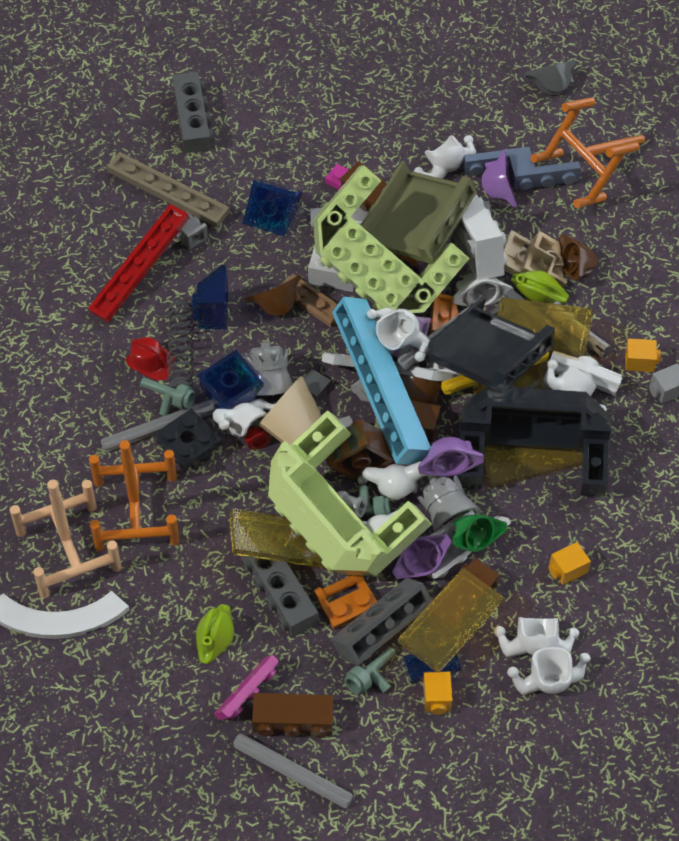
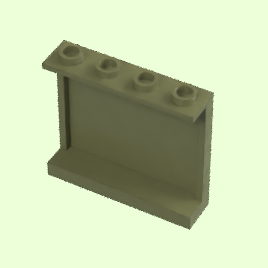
(418, 213)

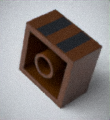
(360, 450)

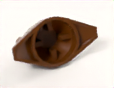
(577, 257)
(279, 299)
(422, 389)

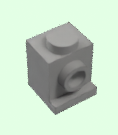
(193, 232)

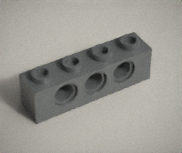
(191, 112)
(295, 619)
(381, 621)

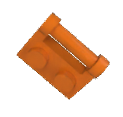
(347, 607)

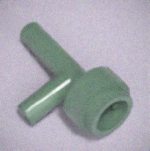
(181, 397)
(380, 504)
(360, 680)

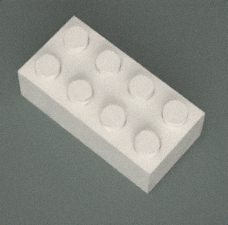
(481, 241)

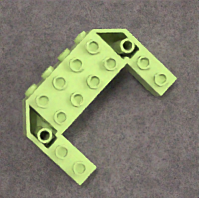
(367, 262)
(324, 516)

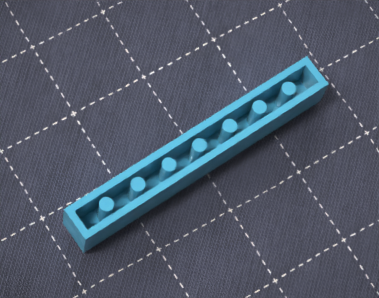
(381, 382)

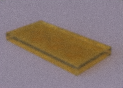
(570, 322)
(514, 463)
(269, 538)
(450, 620)

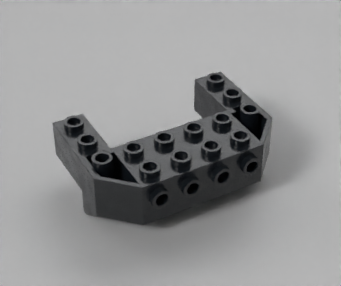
(539, 421)

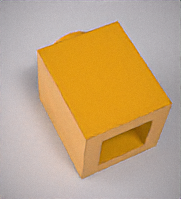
(641, 355)
(569, 563)
(437, 692)

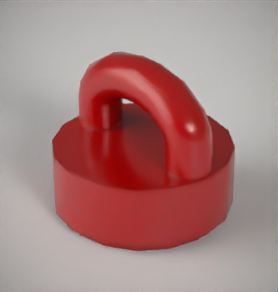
(257, 438)

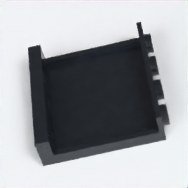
(489, 347)

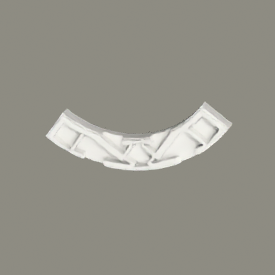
(414, 370)
(61, 624)

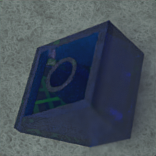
(271, 206)
(211, 300)
(230, 382)

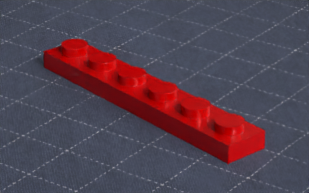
(138, 263)

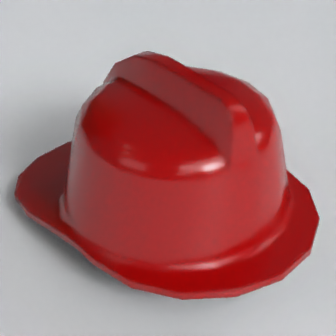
(149, 358)

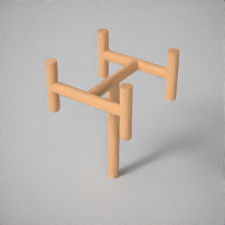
(58, 514)

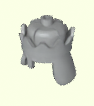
(271, 367)
(445, 499)

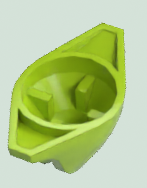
(539, 287)
(214, 633)

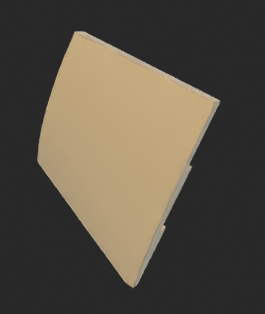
(541, 255)
(292, 413)

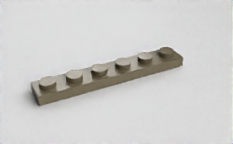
(168, 189)

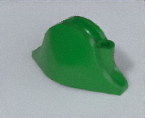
(477, 532)

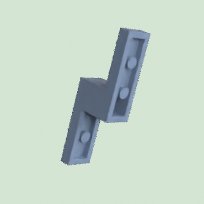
(521, 169)

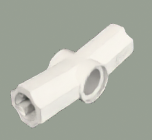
(603, 378)

